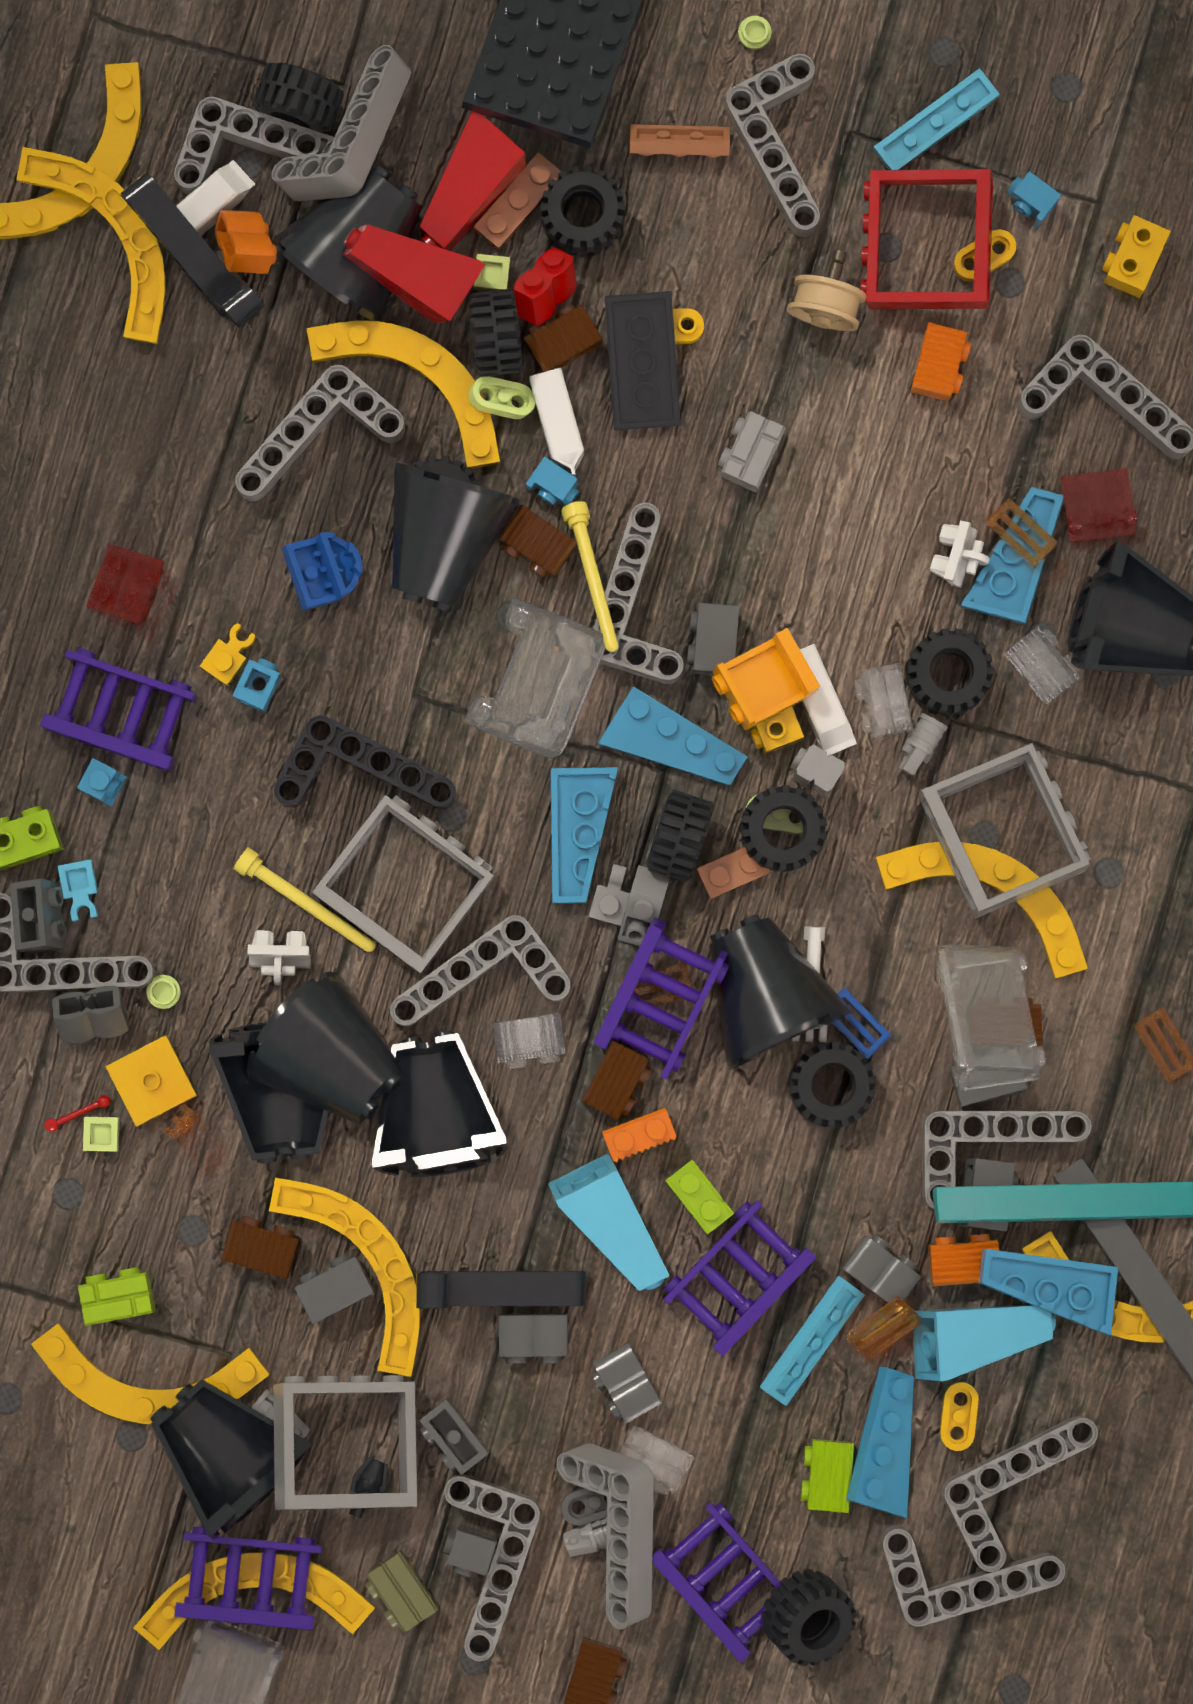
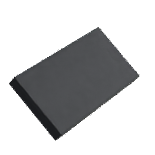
(642, 360)

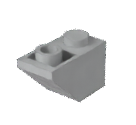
(643, 905)

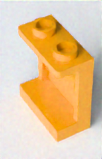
(765, 680)

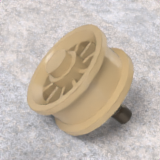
(827, 300)

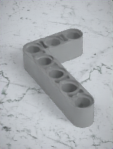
(358, 137)
(255, 138)
(770, 143)
(1109, 392)
(314, 424)
(626, 599)
(479, 967)
(55, 968)
(989, 1133)
(1007, 1477)
(629, 1525)
(501, 1560)
(963, 1586)

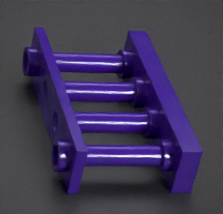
(125, 743)
(643, 971)
(747, 1309)
(692, 1587)
(228, 1607)

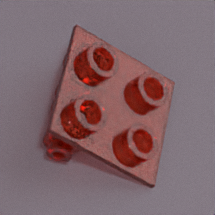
(1098, 505)
(126, 584)

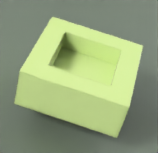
(494, 274)
(101, 1134)

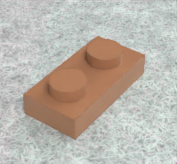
(730, 873)

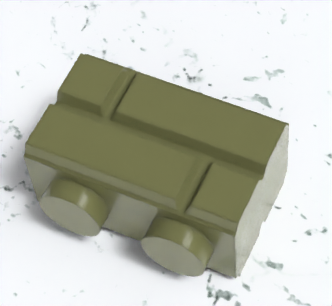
(401, 1592)

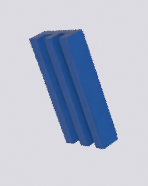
(875, 1044)

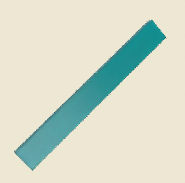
(1063, 1202)

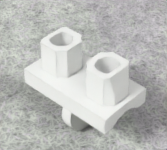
(964, 553)
(279, 959)

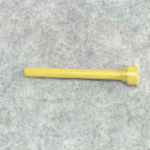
(576, 517)
(252, 866)

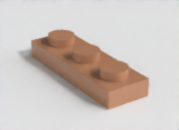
(680, 140)
(517, 202)

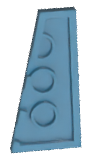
(1008, 581)
(665, 737)
(577, 823)
(1060, 1286)
(883, 1456)

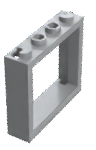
(427, 830)
(954, 851)
(284, 1443)

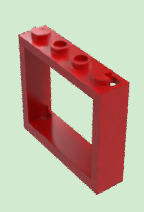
(983, 239)

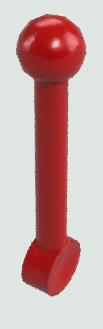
(53, 1124)

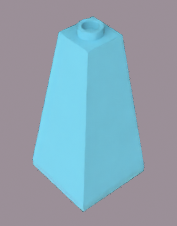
(606, 1214)
(969, 1338)

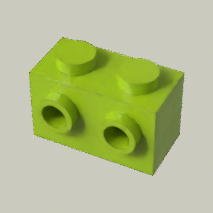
(28, 837)

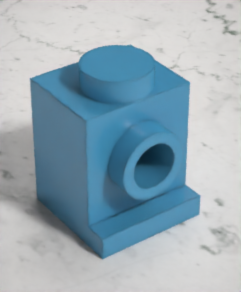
(1033, 197)
(553, 483)
(245, 689)
(102, 782)

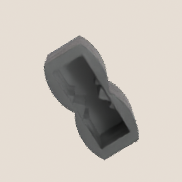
(90, 1014)
(880, 1270)
(533, 1335)
(626, 1384)

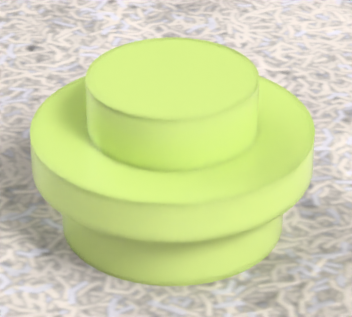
(754, 32)
(163, 992)

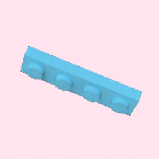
(936, 121)
(812, 1340)

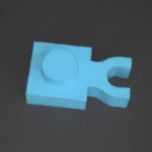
(79, 883)

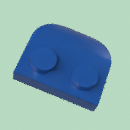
(322, 569)

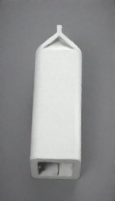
(218, 192)
(557, 419)
(825, 709)

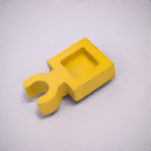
(225, 659)

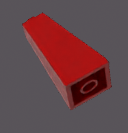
(473, 180)
(417, 272)

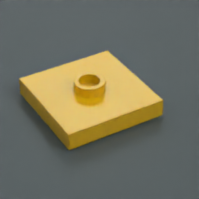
(151, 1080)

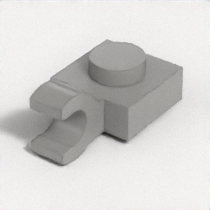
(610, 902)

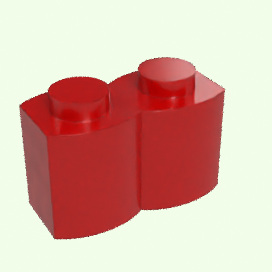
(545, 286)

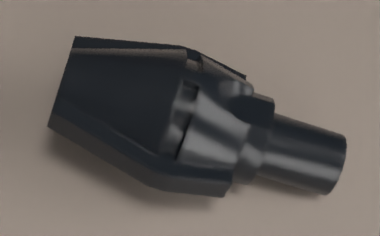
(368, 1479)

